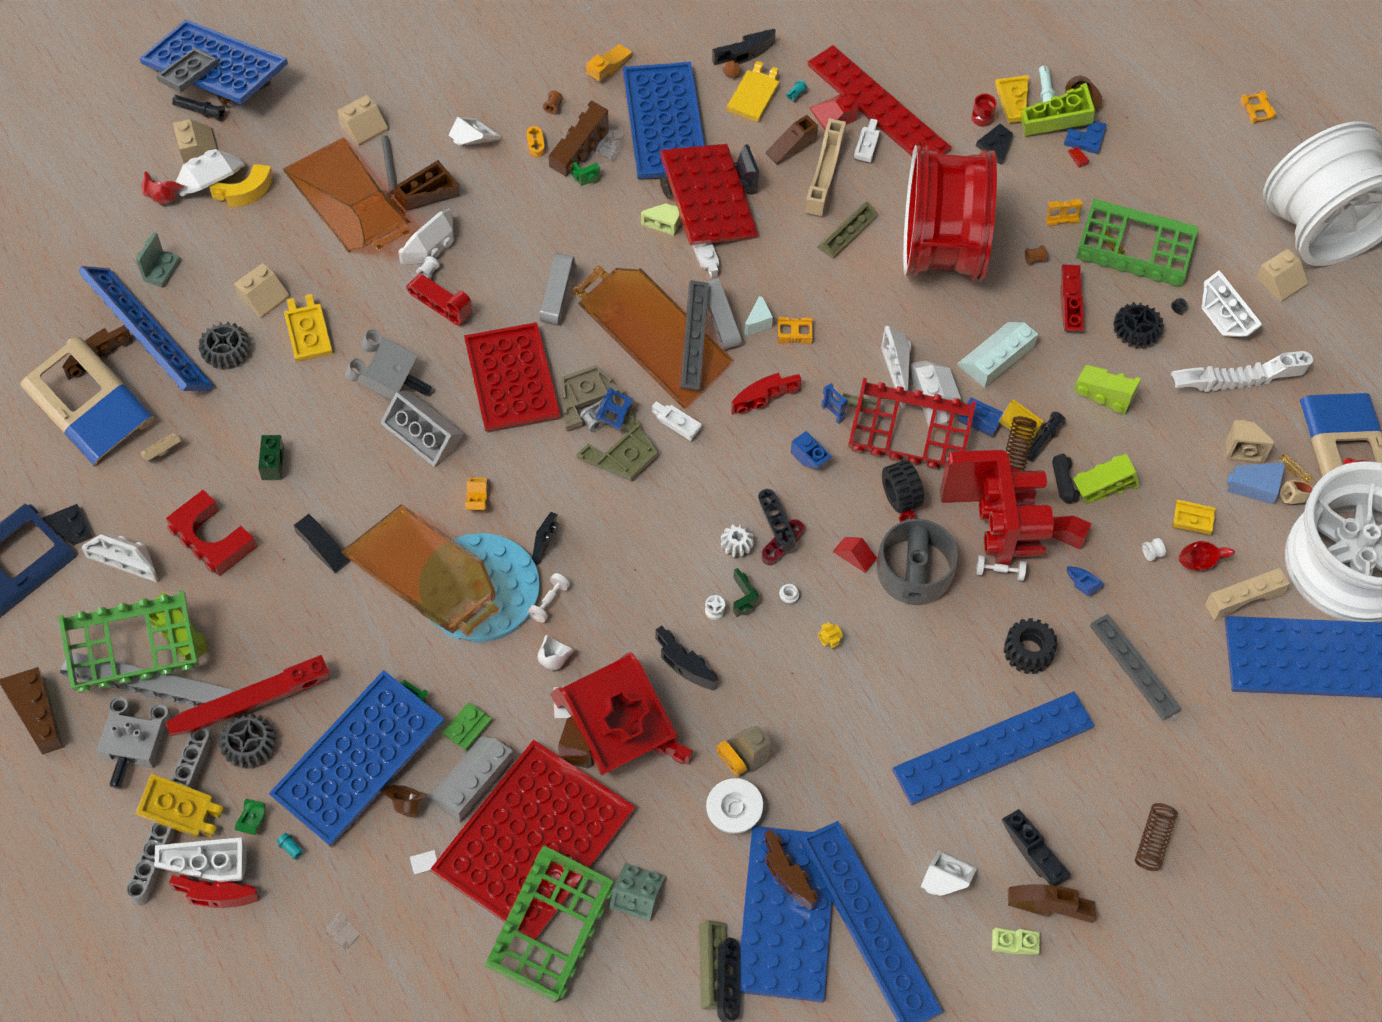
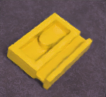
(1016, 409)
(1193, 517)

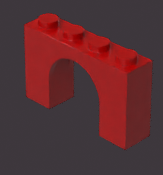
(217, 555)

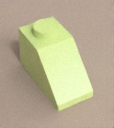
(662, 218)

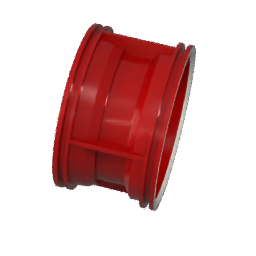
(950, 212)

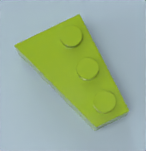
(1106, 388)
(1106, 478)
(180, 634)

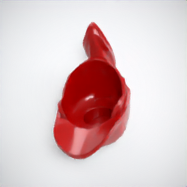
(160, 192)
(1202, 555)

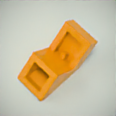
(476, 494)

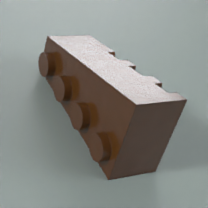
(580, 139)
(33, 705)

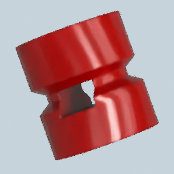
(983, 110)

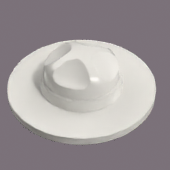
(734, 805)

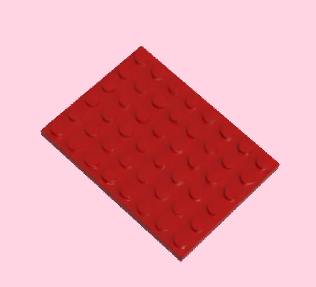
(532, 807)

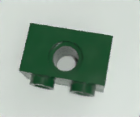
(271, 457)

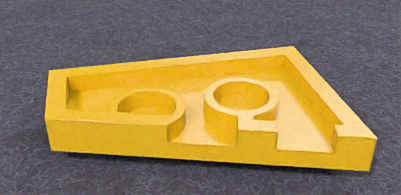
(1013, 96)

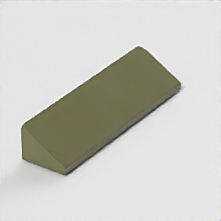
(848, 230)
(710, 936)

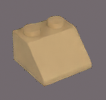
(362, 120)
(193, 139)
(1283, 275)
(261, 290)
(1247, 443)

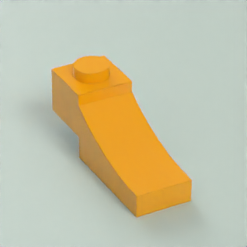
(608, 63)

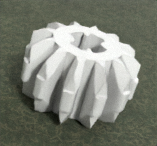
(737, 540)

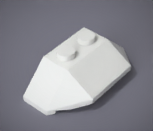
(207, 170)
(429, 239)
(1227, 308)
(932, 380)
(121, 555)

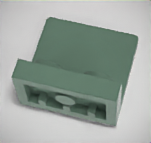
(154, 263)
(636, 891)

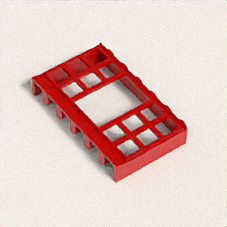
(914, 398)

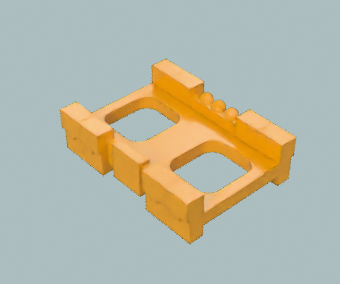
(1264, 105)
(1063, 217)
(795, 335)

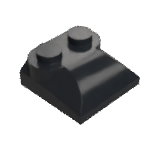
(747, 171)

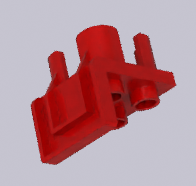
(1004, 499)

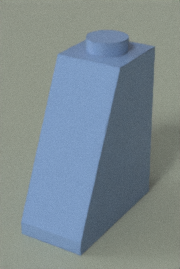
(1257, 481)

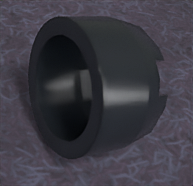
(1179, 305)

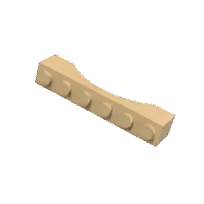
(825, 168)

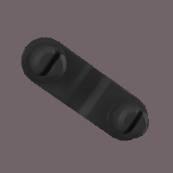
(1061, 466)

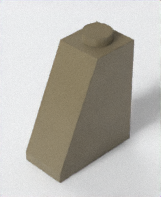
(752, 747)

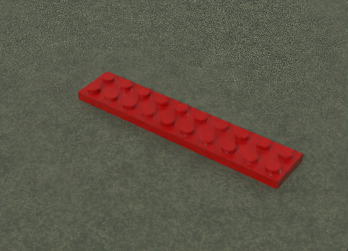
(876, 102)

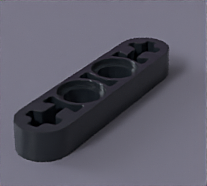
(774, 520)
(732, 981)

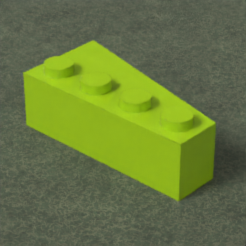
(1059, 113)

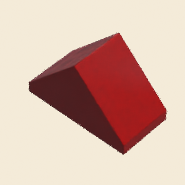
(856, 553)

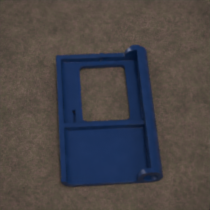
(18, 588)

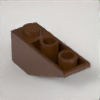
(793, 139)

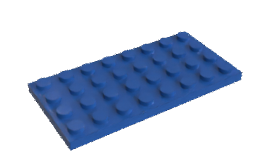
(240, 68)
(661, 113)
(1304, 656)
(356, 758)
(780, 939)

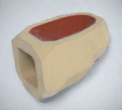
(1295, 492)

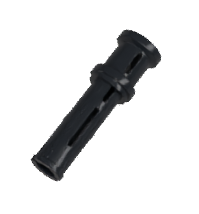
(205, 108)
(1047, 431)

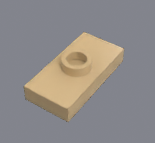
(160, 447)

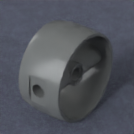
(914, 587)

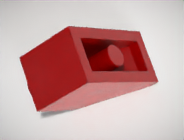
(1071, 530)

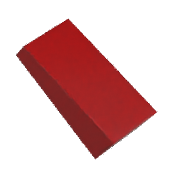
(1078, 157)

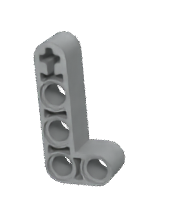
(561, 272)
(722, 316)

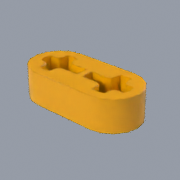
(535, 141)
(730, 758)

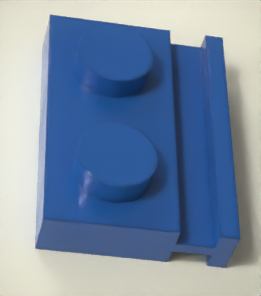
(984, 418)

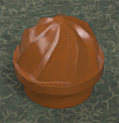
(731, 69)

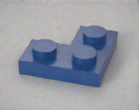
(1088, 140)

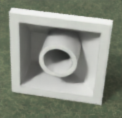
(471, 132)
(947, 875)

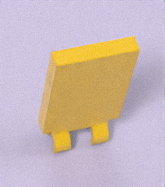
(754, 93)
(307, 330)
(177, 807)

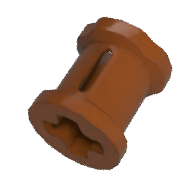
(553, 101)
(1035, 254)

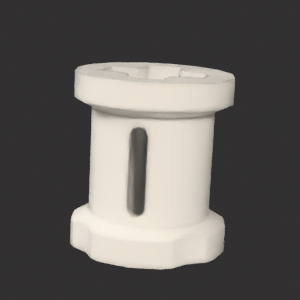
(428, 267)

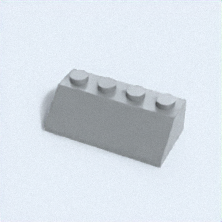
(421, 427)
(472, 777)

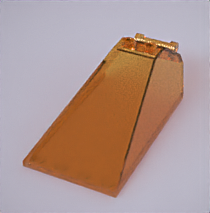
(348, 197)
(648, 327)
(426, 570)

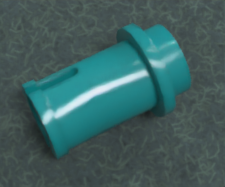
(800, 87)
(290, 846)

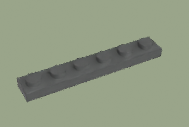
(694, 335)
(1135, 667)

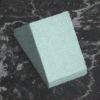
(759, 318)

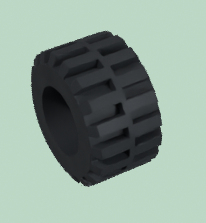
(902, 486)
(1034, 632)

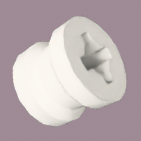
(1153, 549)
(715, 602)

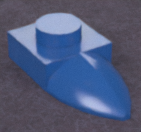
(1084, 580)

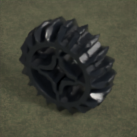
(1146, 333)

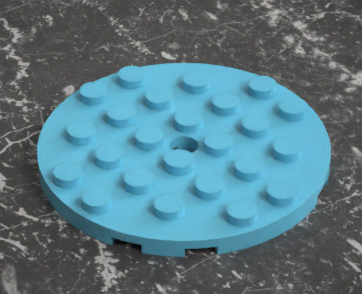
(514, 583)

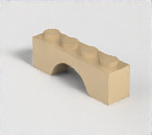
(1229, 599)

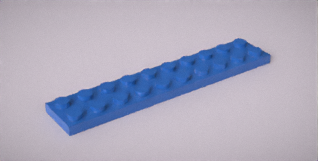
(146, 329)
(992, 748)
(870, 925)

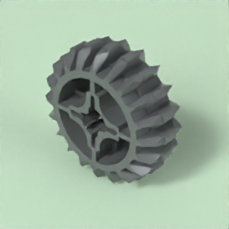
(225, 340)
(246, 725)

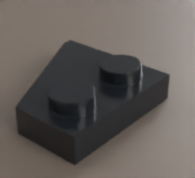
(996, 140)
(69, 524)
(543, 536)

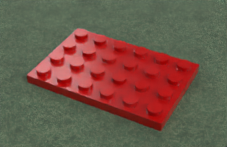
(708, 194)
(511, 376)

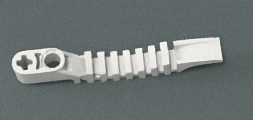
(1285, 365)

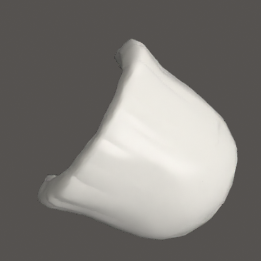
(553, 653)

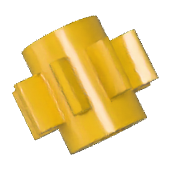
(830, 635)

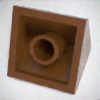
(573, 746)

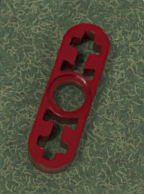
(779, 553)

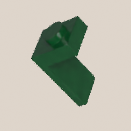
(750, 601)

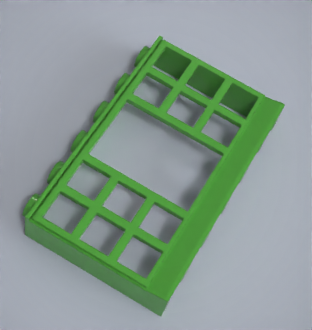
(1130, 264)
(126, 611)
(519, 909)

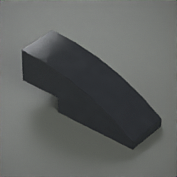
(321, 543)

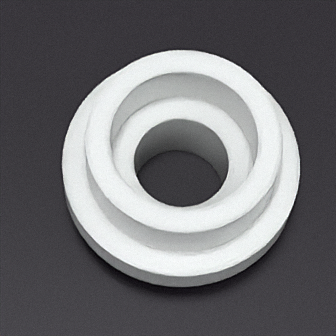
(789, 588)

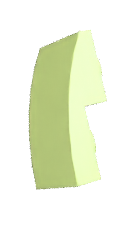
(1015, 942)

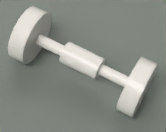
(1001, 568)
(559, 582)

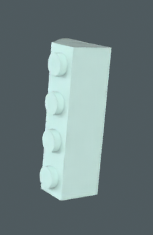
(999, 352)

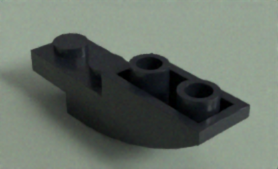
(750, 48)
(687, 665)
(1034, 850)

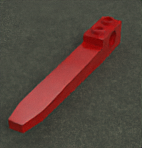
(291, 681)

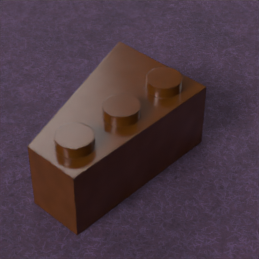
(427, 187)

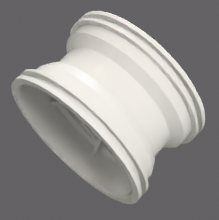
(1331, 193)
(1318, 570)

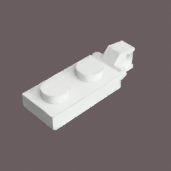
(867, 142)
(707, 258)
(676, 420)

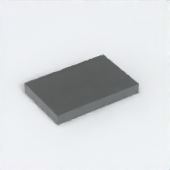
(187, 70)

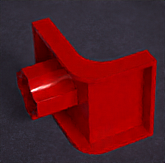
(616, 713)

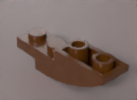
(101, 344)
(792, 878)
(1049, 899)

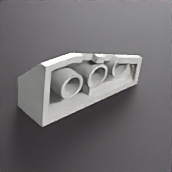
(896, 354)
(210, 859)

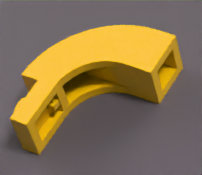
(246, 191)

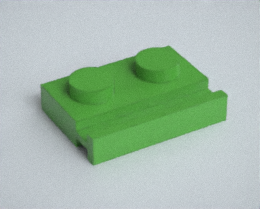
(467, 726)

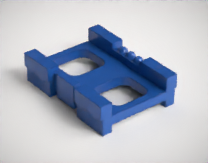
(829, 399)
(608, 405)

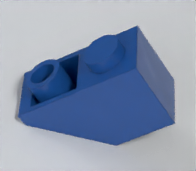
(809, 451)

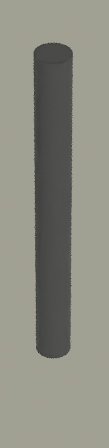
(388, 163)

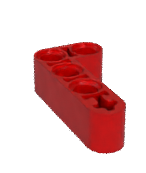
(452, 307)

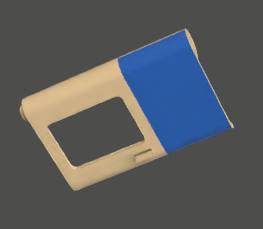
(102, 419)
(1340, 419)

